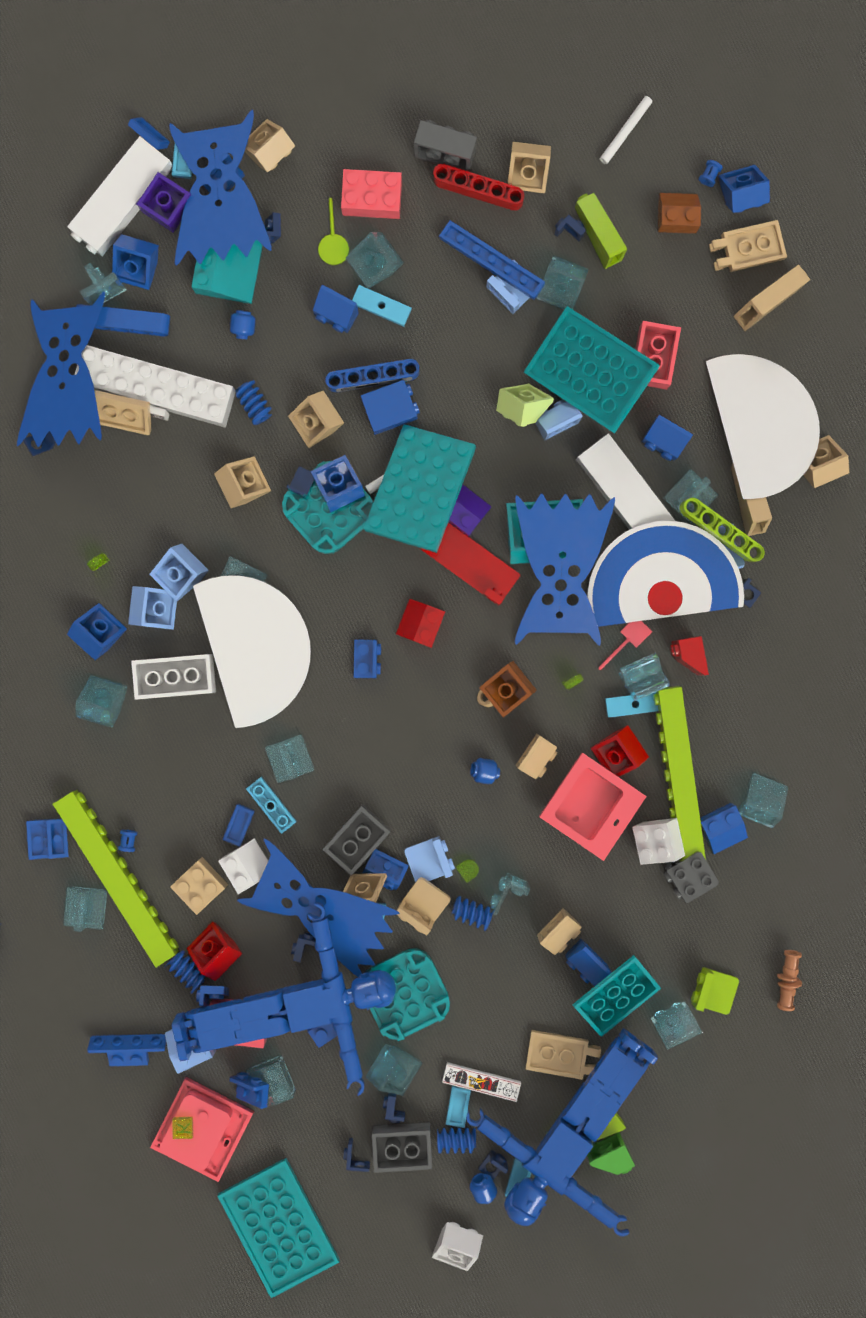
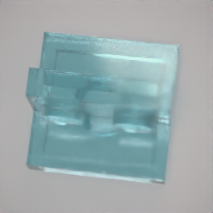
(110, 284)
(690, 487)
(644, 677)
(289, 758)
(85, 908)

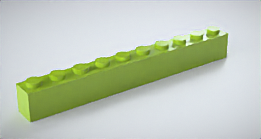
(679, 767)
(116, 877)

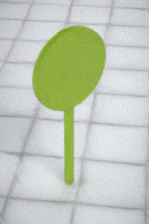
(333, 247)

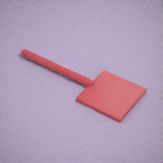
(635, 632)

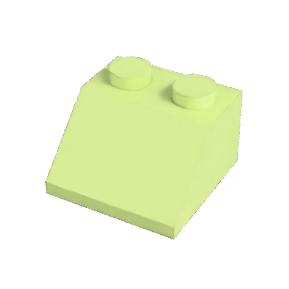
(523, 403)

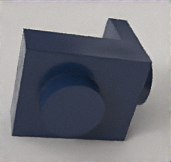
(574, 227)
(298, 948)
(392, 1115)

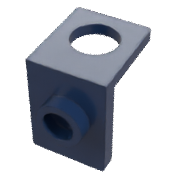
(46, 445)
(301, 482)
(756, 593)
(497, 1160)
(351, 1164)

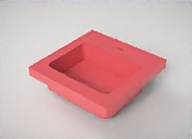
(590, 804)
(214, 1122)

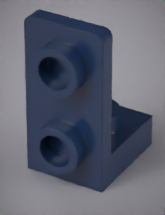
(273, 227)

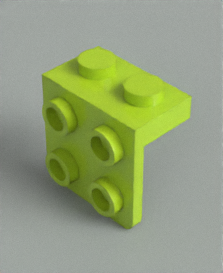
(714, 991)

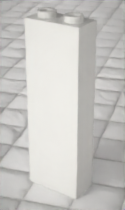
(117, 197)
(618, 478)

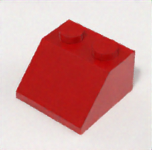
(420, 623)
(690, 654)
(620, 752)
(213, 951)

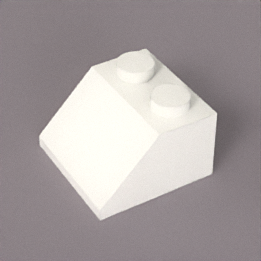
(244, 865)
(458, 1246)

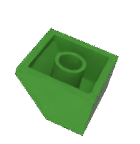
(611, 1155)

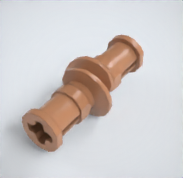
(789, 980)

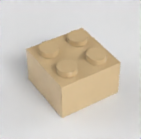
(199, 885)

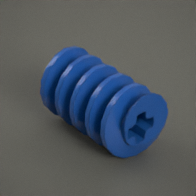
(252, 402)
(470, 912)
(186, 970)
(456, 1140)

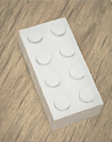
(173, 676)

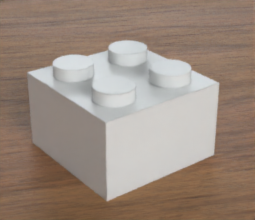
(658, 841)

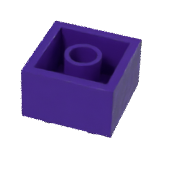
(164, 202)

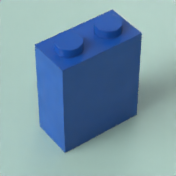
(390, 407)

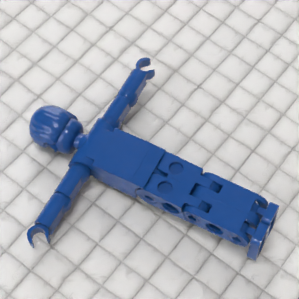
(290, 1008)
(572, 1135)

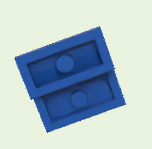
(47, 839)

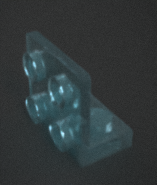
(764, 801)
(517, 885)

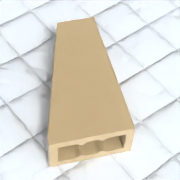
(771, 297)
(754, 512)

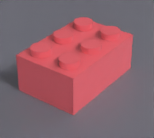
(371, 194)
(659, 344)

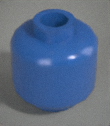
(242, 324)
(484, 771)
(483, 1188)

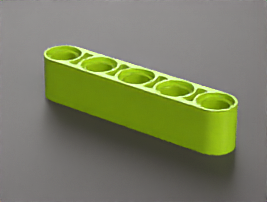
(730, 534)

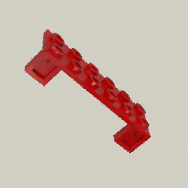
(474, 565)

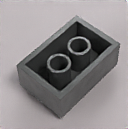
(444, 145)
(357, 839)
(402, 1147)

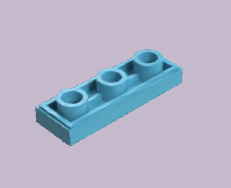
(393, 310)
(623, 705)
(279, 814)

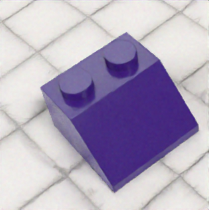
(468, 511)

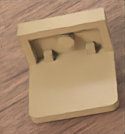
(423, 905)

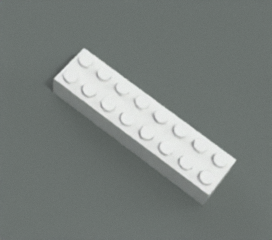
(160, 386)

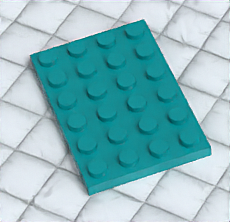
(591, 369)
(420, 488)
(278, 1228)

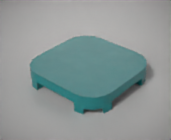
(322, 529)
(418, 997)

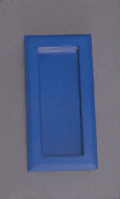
(148, 133)
(238, 825)

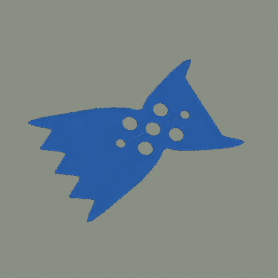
(238, 217)
(76, 404)
(545, 536)
(353, 920)

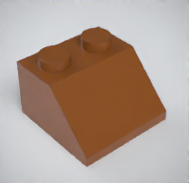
(679, 213)
(508, 688)

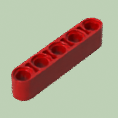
(472, 179)

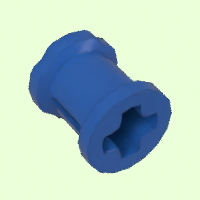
(710, 173)
(130, 846)

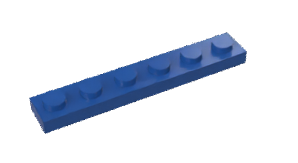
(492, 260)

